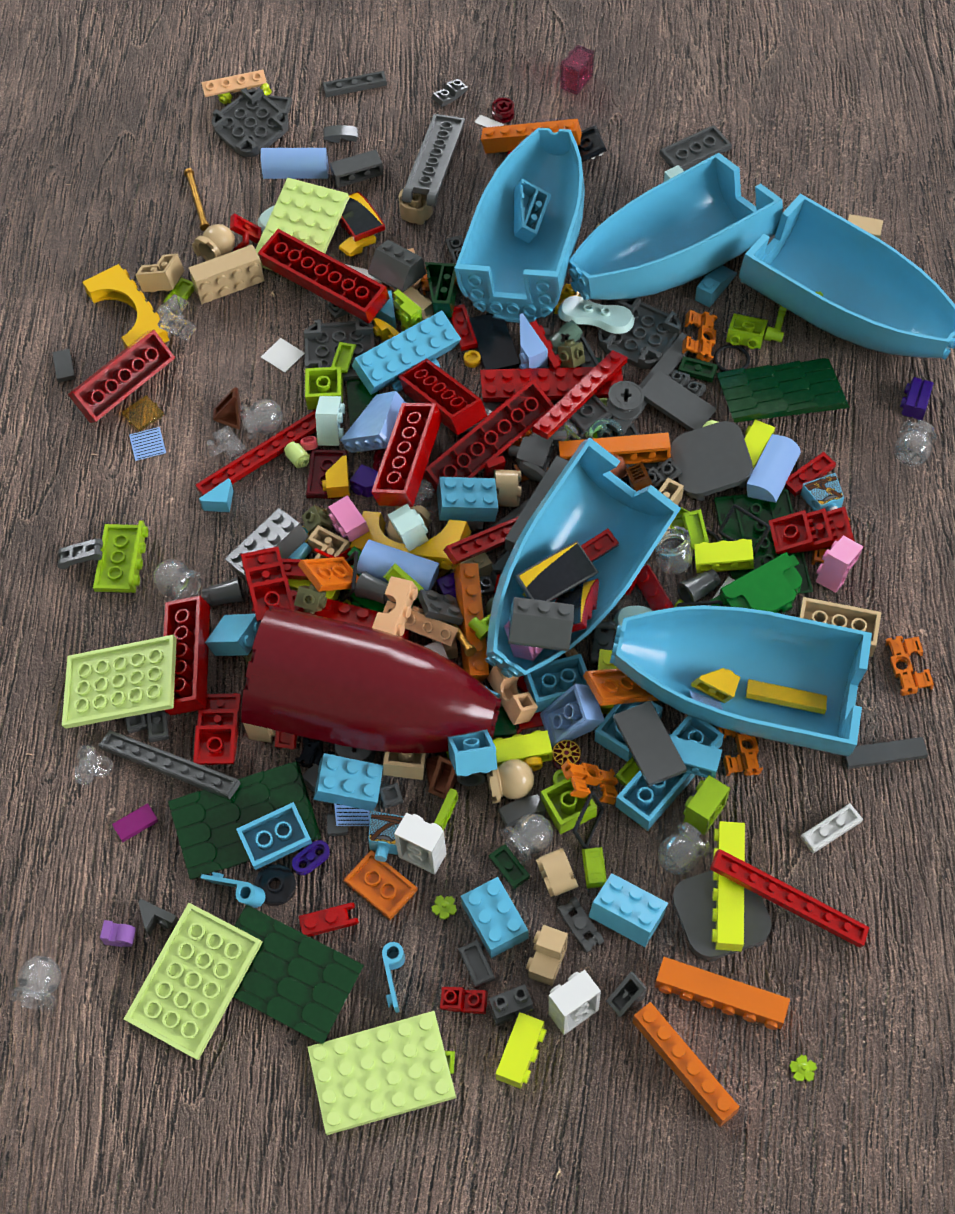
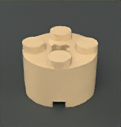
(417, 210)
(508, 487)
(557, 872)

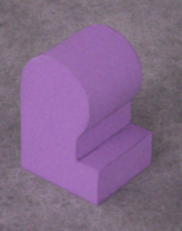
(117, 934)

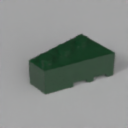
(442, 286)

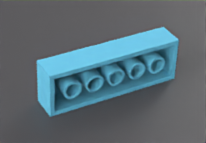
(398, 354)
(648, 803)

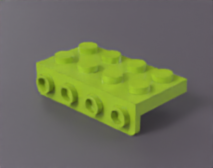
(121, 558)

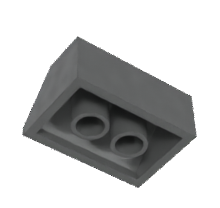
(396, 266)
(541, 624)

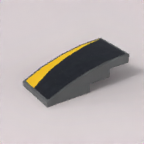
(556, 574)

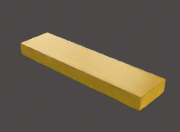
(786, 696)

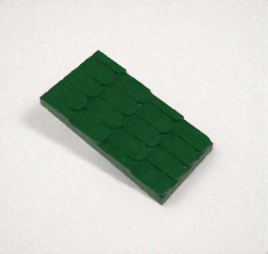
(782, 390)
(743, 527)
(209, 822)
(295, 976)

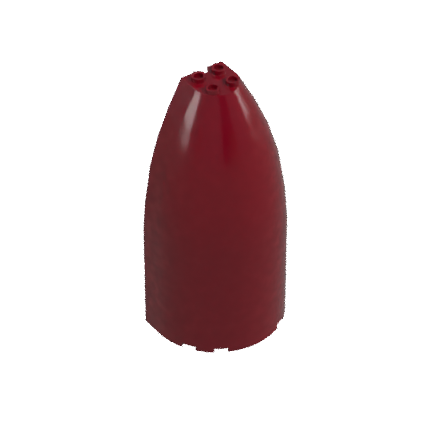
(359, 687)

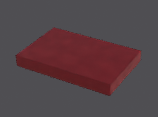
(319, 463)

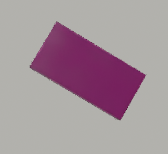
(135, 822)

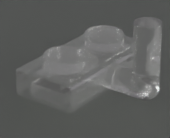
(228, 443)

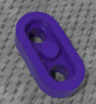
(310, 857)

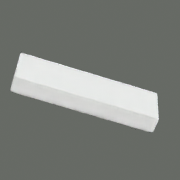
(831, 828)

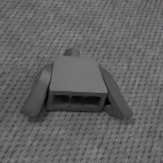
(535, 454)

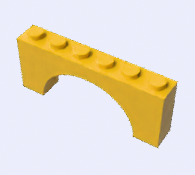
(116, 285)
(432, 549)

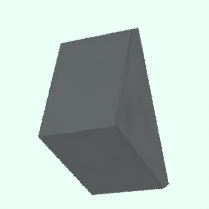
(627, 994)

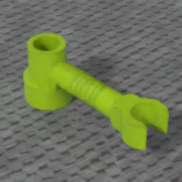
(775, 333)
(480, 627)

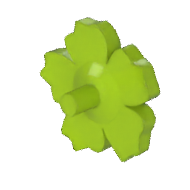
(444, 907)
(803, 1069)

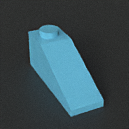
(713, 285)

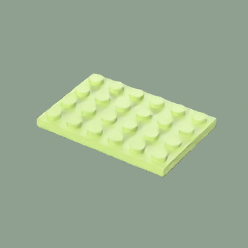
(306, 213)
(119, 682)
(193, 981)
(381, 1072)

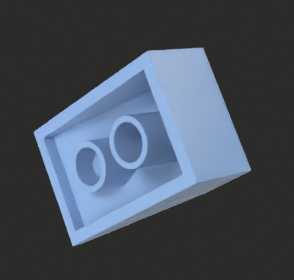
(532, 350)
(572, 714)

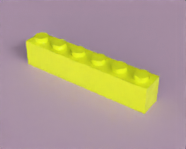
(728, 894)

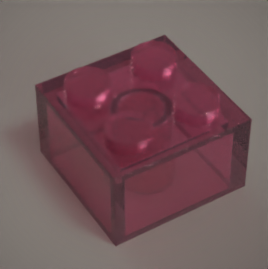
(577, 69)

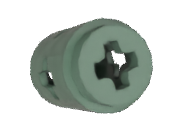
(569, 328)

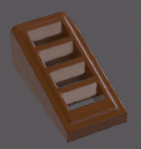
(639, 476)

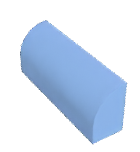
(294, 163)
(773, 468)
(379, 558)

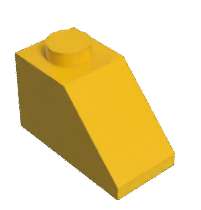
(337, 479)
(718, 684)

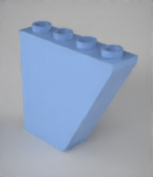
(374, 424)

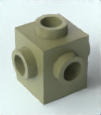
(571, 353)
(316, 516)
(310, 599)

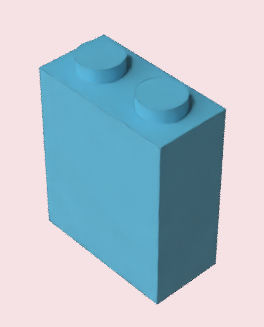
(233, 635)

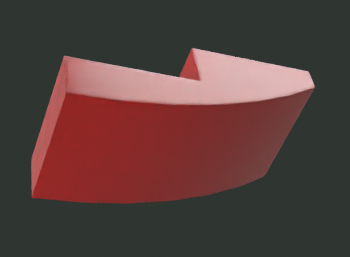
(463, 1001)

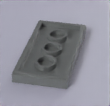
(695, 148)
(677, 402)
(649, 743)

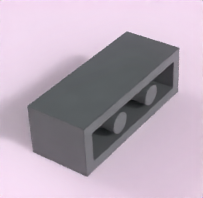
(356, 168)

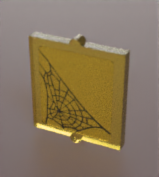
(142, 413)

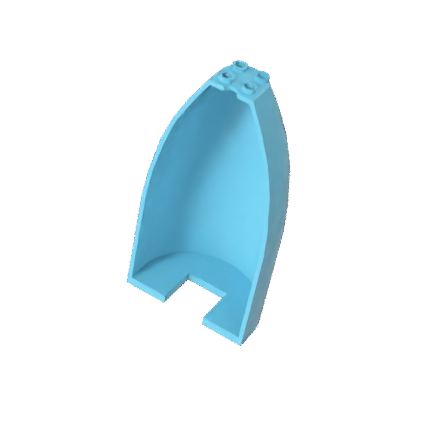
(674, 233)
(504, 271)
(866, 285)
(578, 508)
(679, 644)

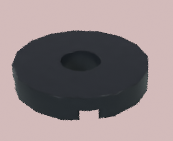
(280, 873)

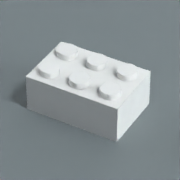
(420, 843)
(573, 1001)

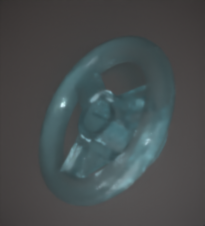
(604, 429)

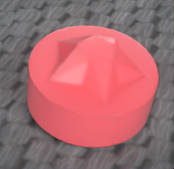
(309, 443)

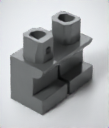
(511, 1001)

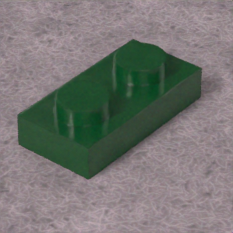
(698, 369)
(509, 866)

